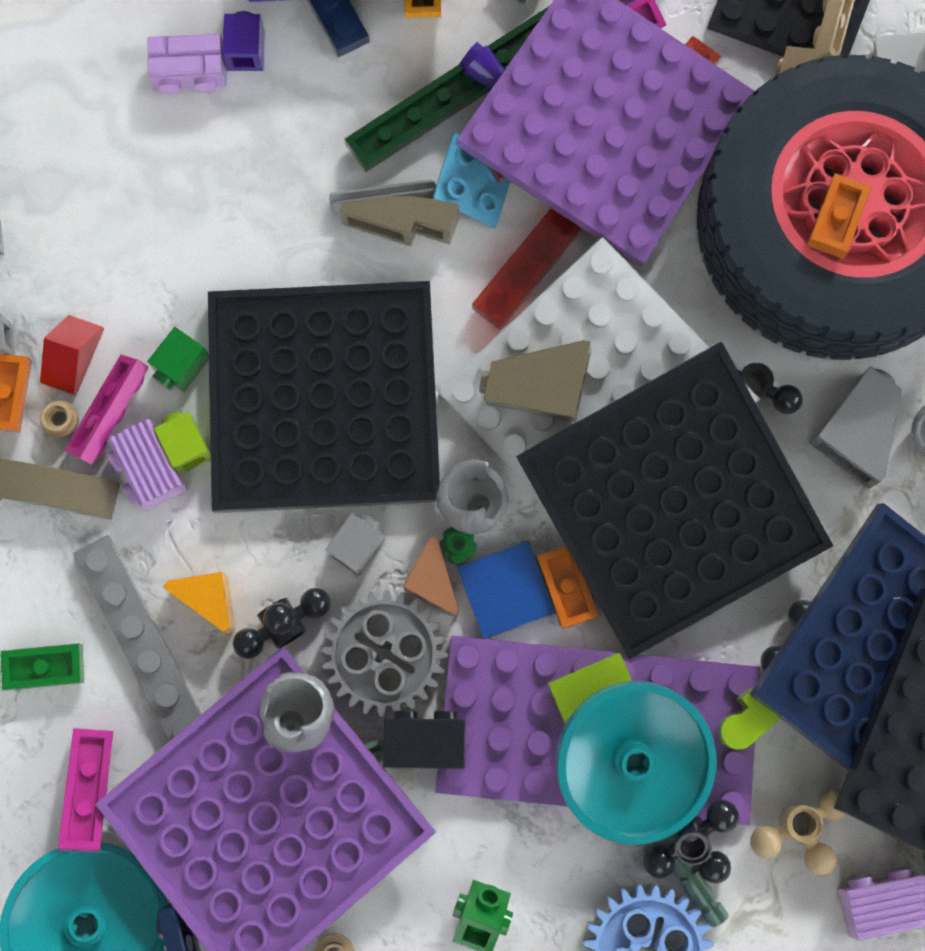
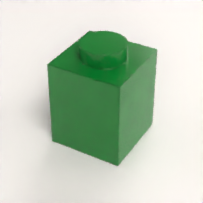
(178, 360)

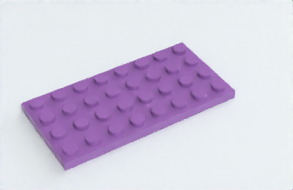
(518, 726)

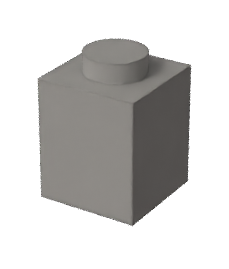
(356, 542)

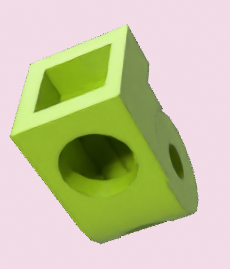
(747, 725)

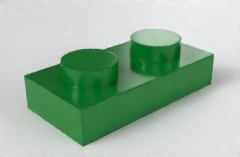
(42, 667)

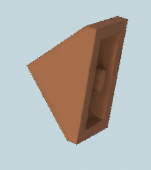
(431, 580)

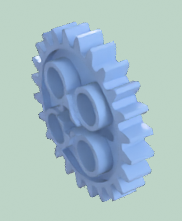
(612, 931)

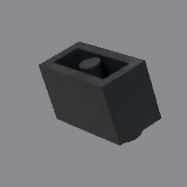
(424, 742)

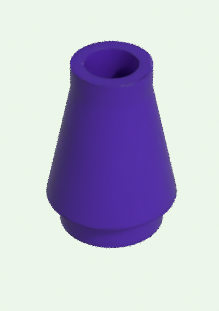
(482, 65)

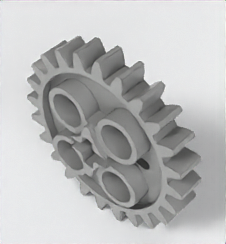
(365, 683)

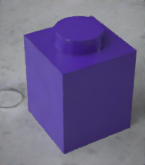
(243, 41)

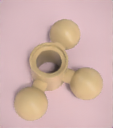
(819, 857)

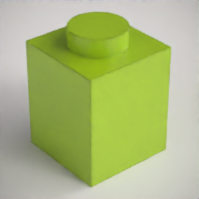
(183, 442)

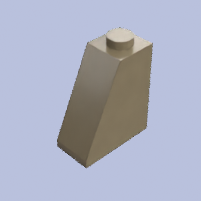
(540, 381)

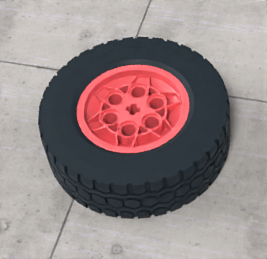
(759, 215)

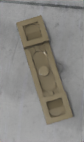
(58, 488)

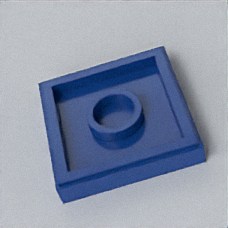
(506, 590)

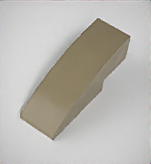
(402, 217)

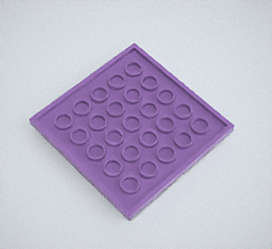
(605, 121)
(258, 838)

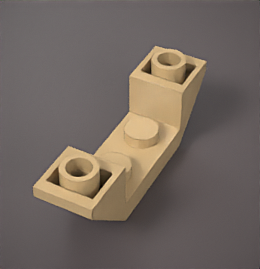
(827, 37)

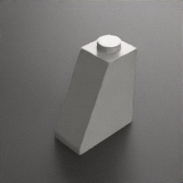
(862, 427)

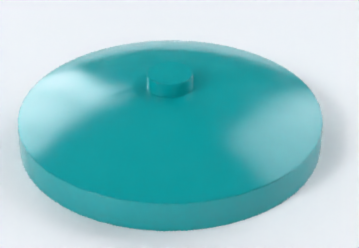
(635, 762)
(83, 904)

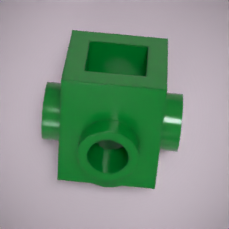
(481, 916)

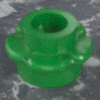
(454, 554)

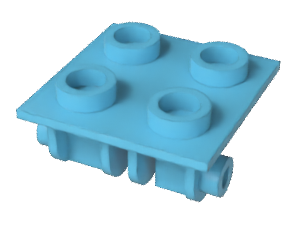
(470, 186)

